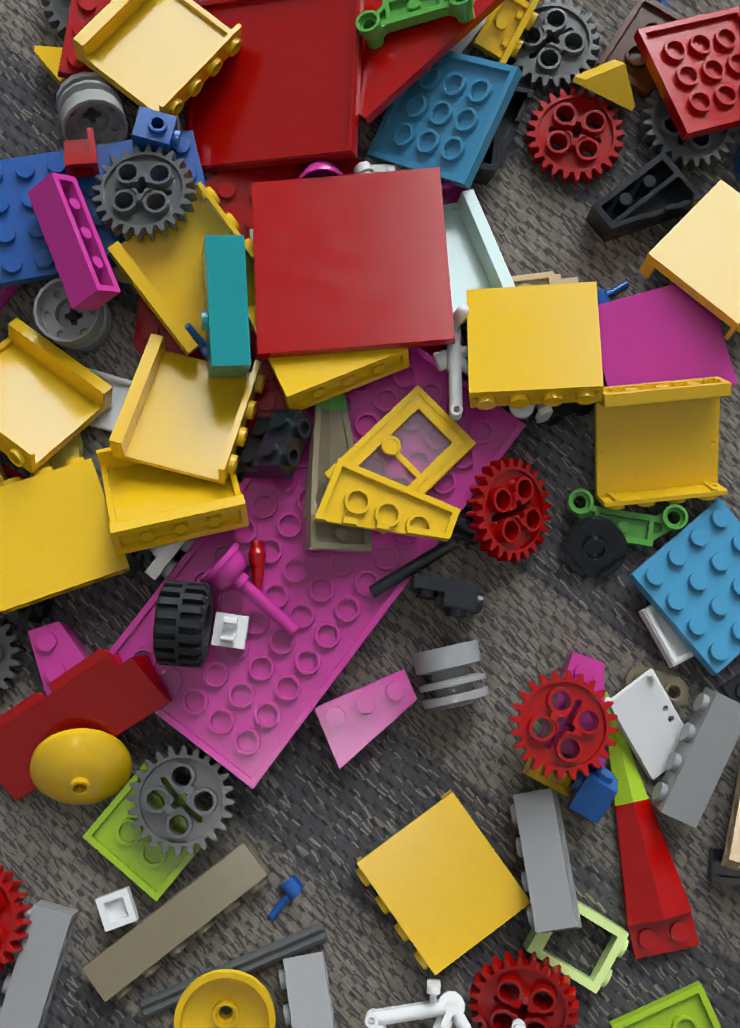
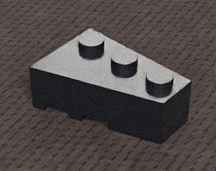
(503, 135)
(644, 200)

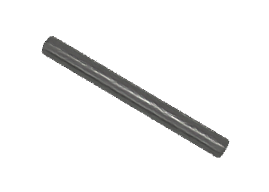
(247, 963)

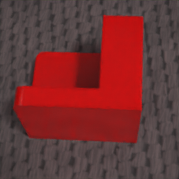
(81, 156)

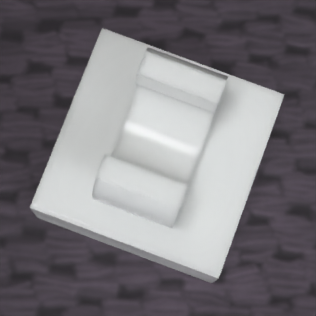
(230, 630)
(117, 908)

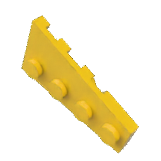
(380, 504)

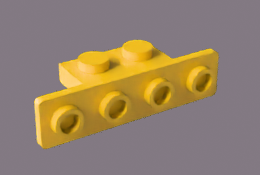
(504, 27)

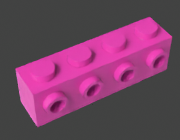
(73, 242)

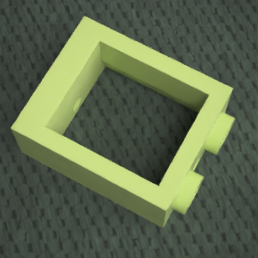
(602, 971)

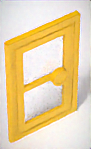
(411, 444)

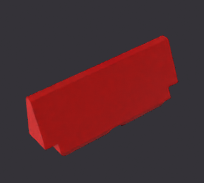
(92, 695)

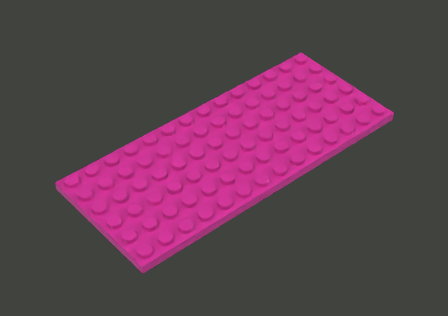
(255, 699)

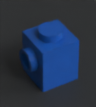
(156, 129)
(593, 793)

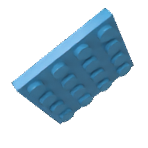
(447, 117)
(697, 585)

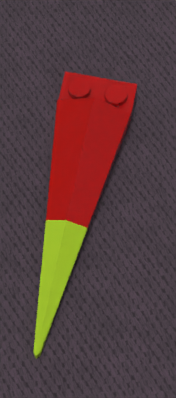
(652, 892)

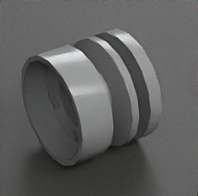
(89, 102)
(55, 317)
(450, 675)

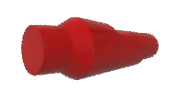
(257, 561)

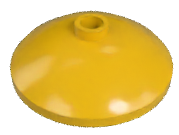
(80, 766)
(207, 994)

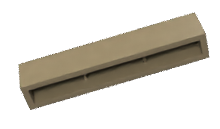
(175, 920)

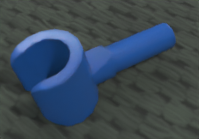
(603, 294)
(198, 339)
(292, 888)

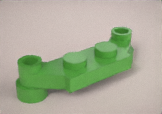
(406, 13)
(637, 527)

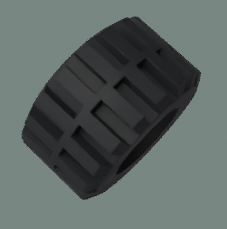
(183, 624)

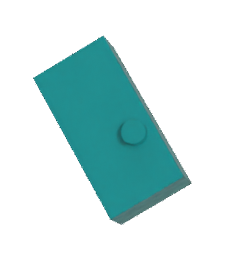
(225, 306)

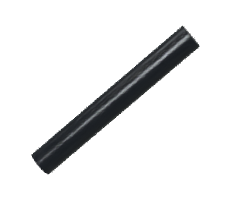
(412, 567)

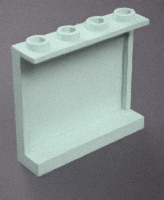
(472, 250)

